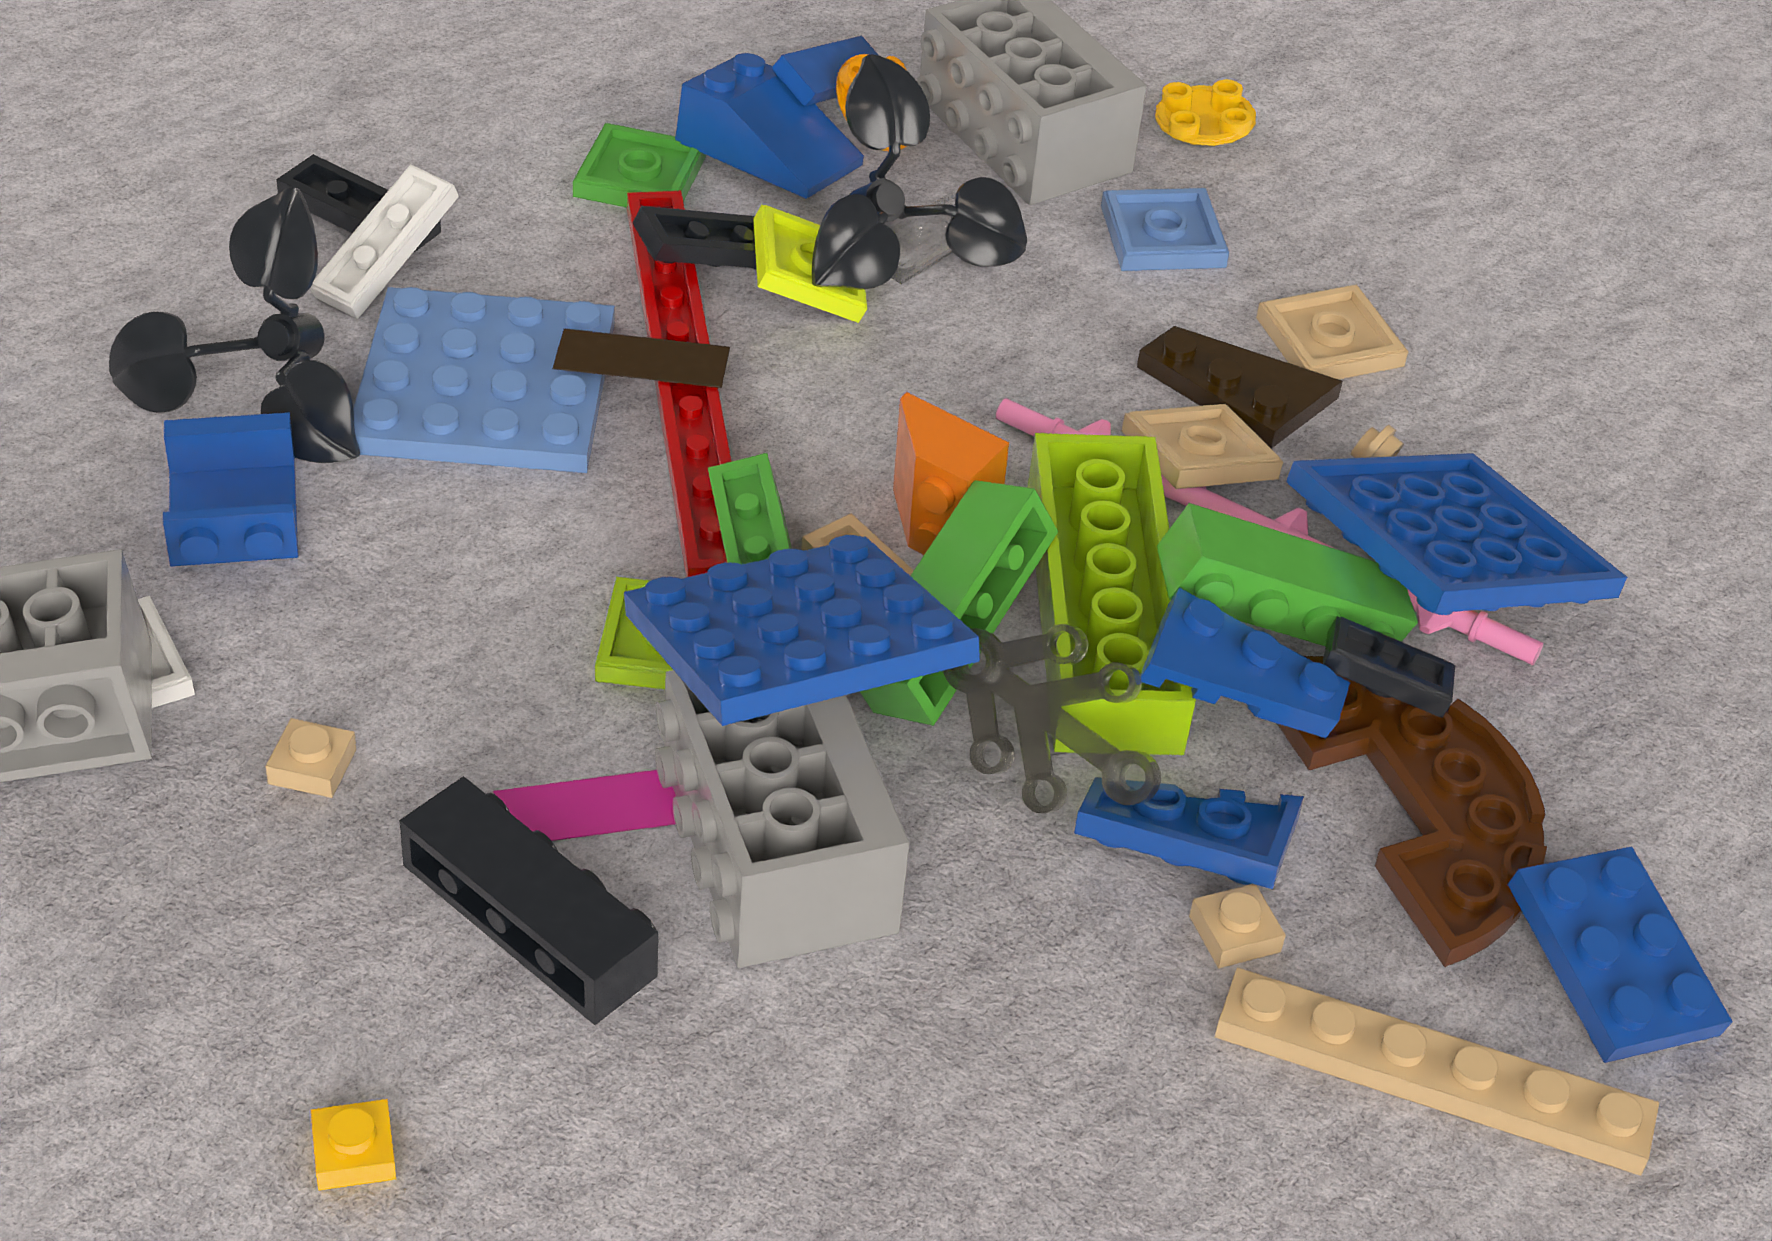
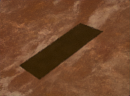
(642, 358)

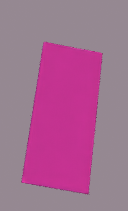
(592, 805)

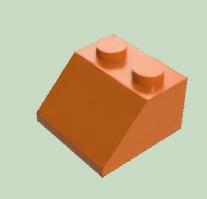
(936, 466)

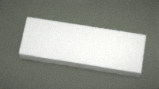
(384, 241)

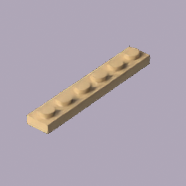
(1439, 1071)

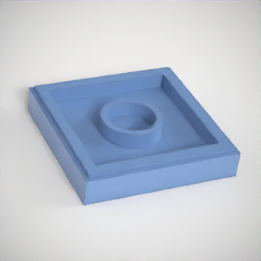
(1164, 229)

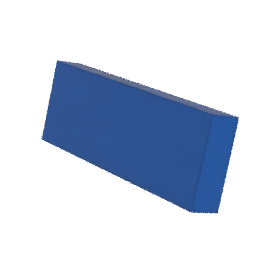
(814, 71)

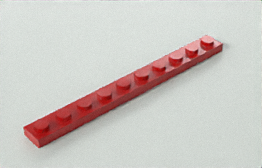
(688, 413)

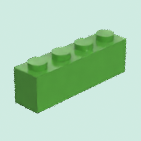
(976, 574)
(1279, 578)

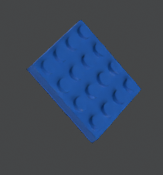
(1455, 532)
(798, 628)

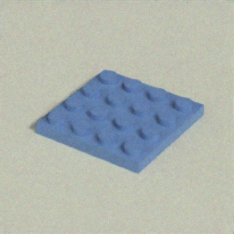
(477, 381)

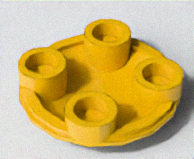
(1205, 113)

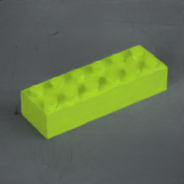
(1108, 580)

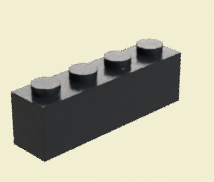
(530, 899)

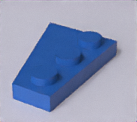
(1232, 660)

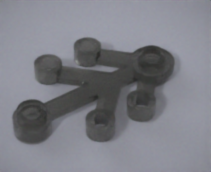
(1040, 711)

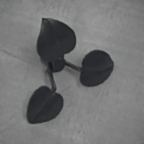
(853, 242)
(269, 249)

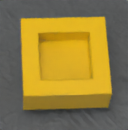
(352, 1144)

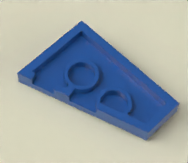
(1208, 834)

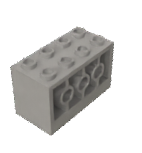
(1031, 94)
(72, 667)
(783, 825)

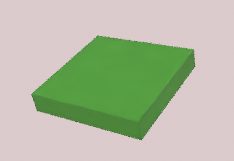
(635, 161)

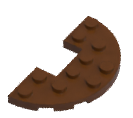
(1465, 797)

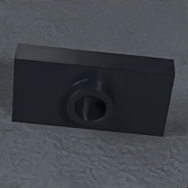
(1389, 666)

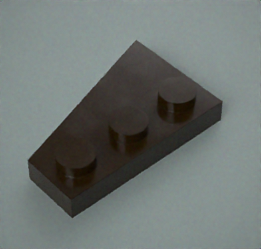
(1259, 389)

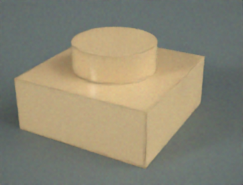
(311, 758)
(1237, 925)

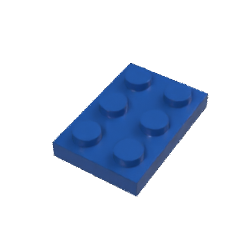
(1619, 954)

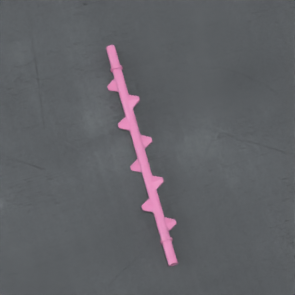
(1473, 624)

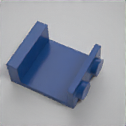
(230, 489)

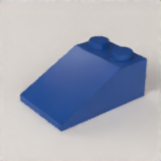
(758, 126)

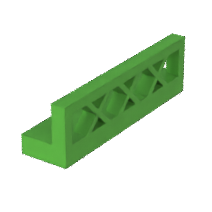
(749, 509)

